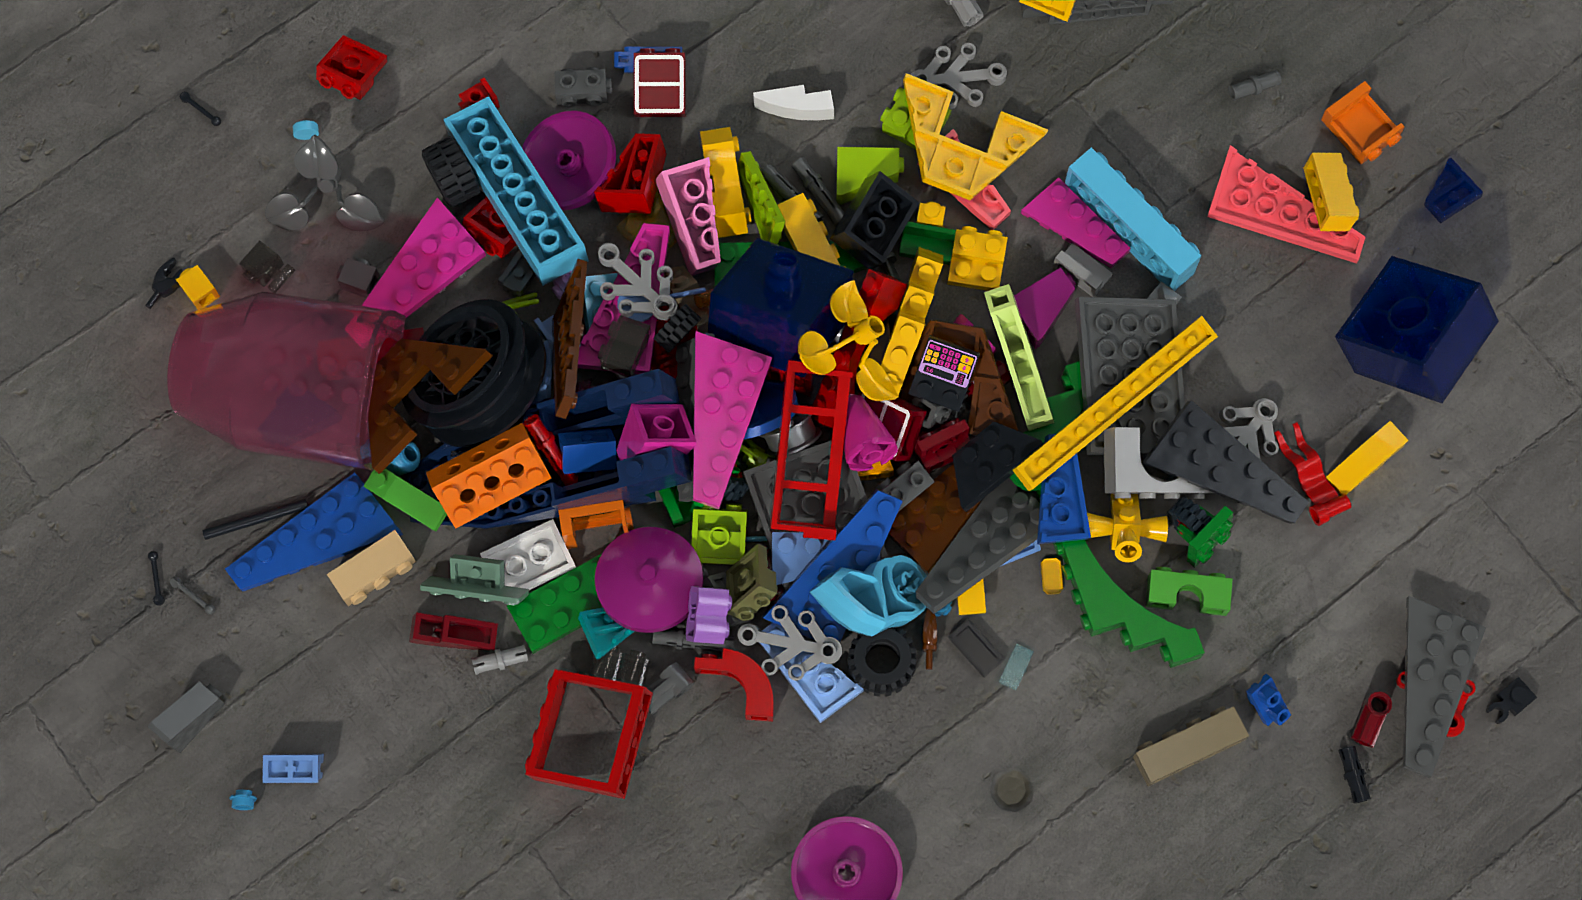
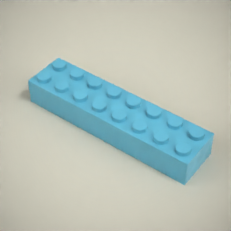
(516, 191)

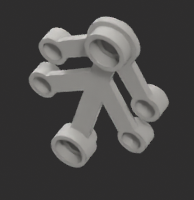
(953, 77)
(638, 286)
(1247, 434)
(794, 643)

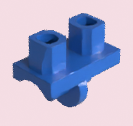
(1268, 701)

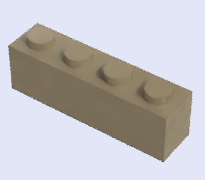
(1191, 745)

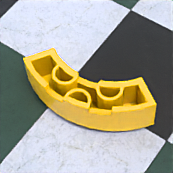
(730, 215)

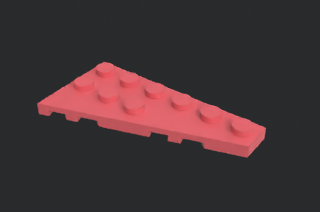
(1273, 208)

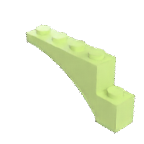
(1019, 357)

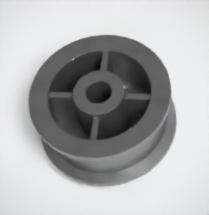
(801, 435)

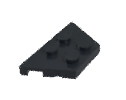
(990, 461)

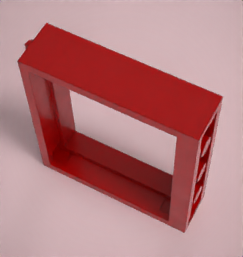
(627, 745)

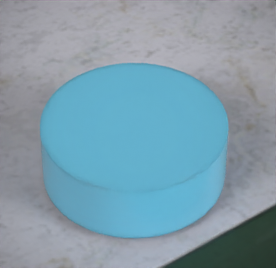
(305, 129)

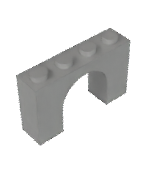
(1126, 473)

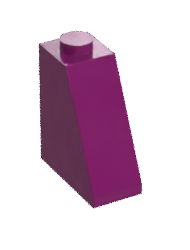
(1044, 303)

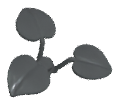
(318, 162)

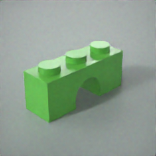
(1212, 590)

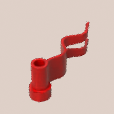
(1312, 479)

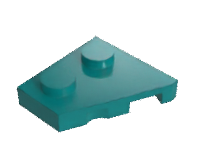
(602, 631)

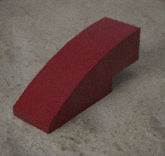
(453, 632)

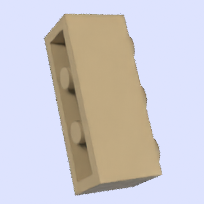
(372, 568)

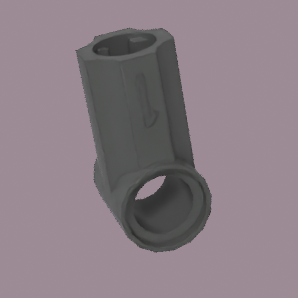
(671, 684)

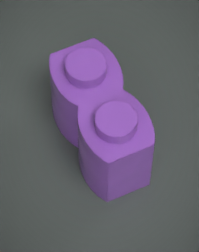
(708, 615)

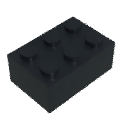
(874, 220)

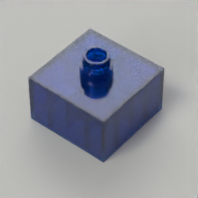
(774, 300)
(1417, 328)

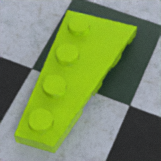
(761, 201)

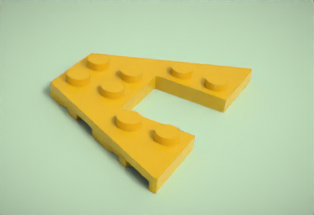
(951, 163)

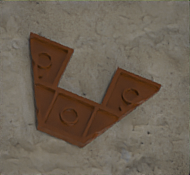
(394, 378)
(989, 396)

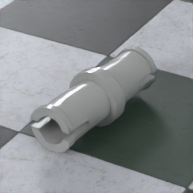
(499, 659)

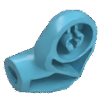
(873, 598)

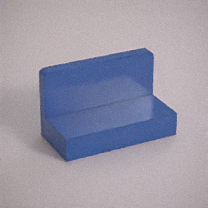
(587, 450)

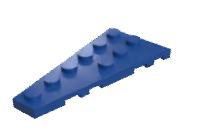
(326, 530)
(855, 548)

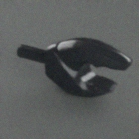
(161, 284)

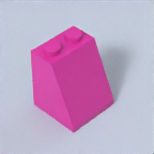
(654, 428)

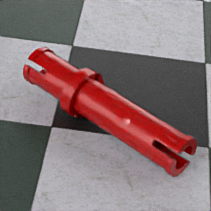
(546, 442)

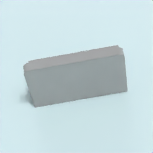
(1085, 270)

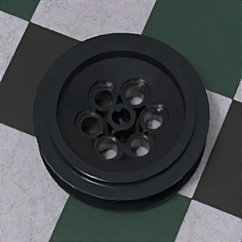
(497, 392)

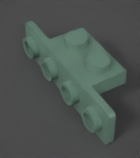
(477, 579)

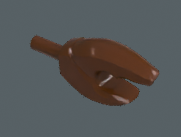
(929, 638)

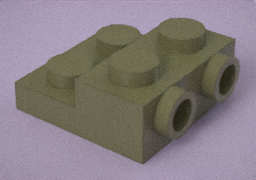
(750, 584)

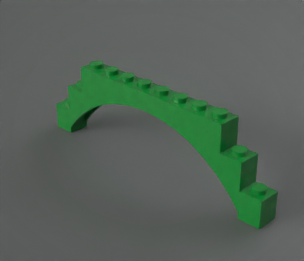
(1100, 599)

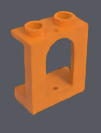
(570, 525)

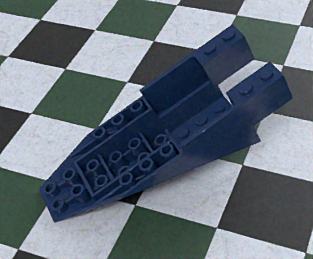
(596, 408)

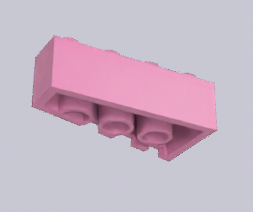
(691, 212)

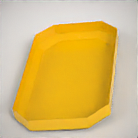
(1051, 576)

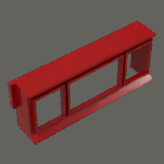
(811, 530)

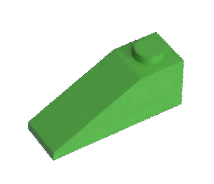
(406, 498)

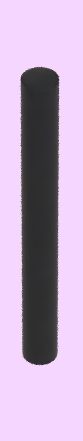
(255, 519)

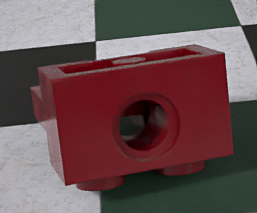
(928, 444)

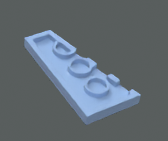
(822, 687)

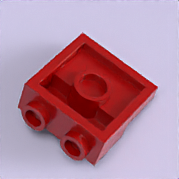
(350, 68)
(488, 229)

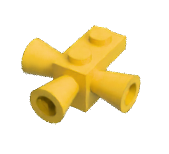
(1127, 527)

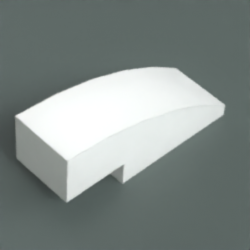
(795, 104)

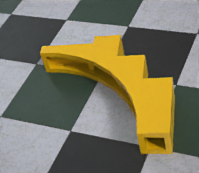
(911, 315)

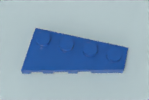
(1063, 505)

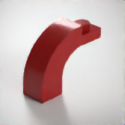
(749, 674)

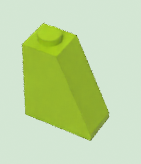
(858, 163)

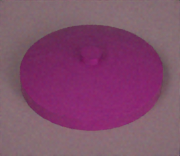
(571, 156)
(647, 579)
(846, 862)

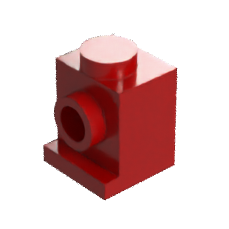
(477, 91)

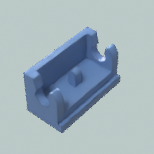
(292, 768)

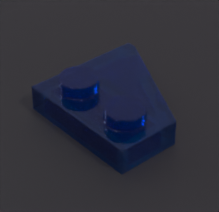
(1451, 192)

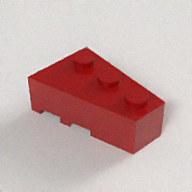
(632, 182)

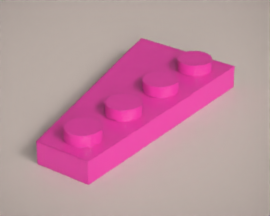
(1072, 219)

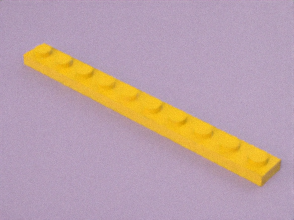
(1114, 403)

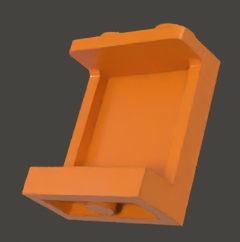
(1361, 124)

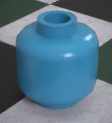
(406, 461)

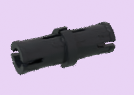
(1354, 774)

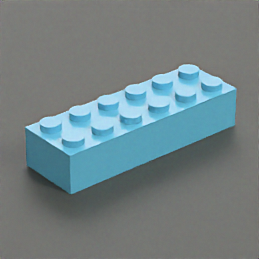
(1134, 220)

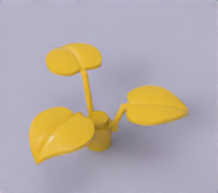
(817, 357)

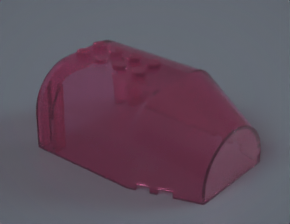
(282, 375)

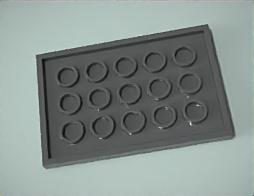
(1112, 343)
(805, 505)

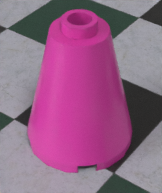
(866, 437)

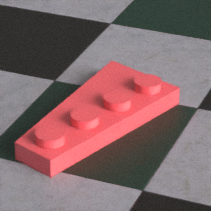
(986, 205)

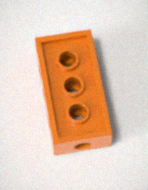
(488, 475)

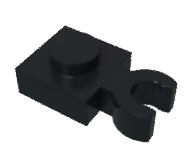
(1513, 699)

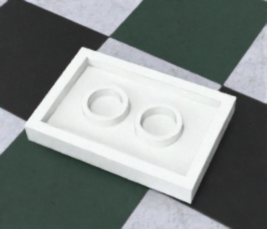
(533, 556)

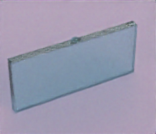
(1016, 667)

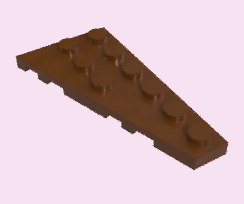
(566, 337)
(931, 521)

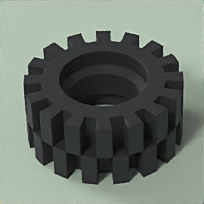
(677, 328)

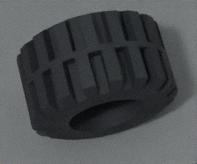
(451, 171)
(878, 682)

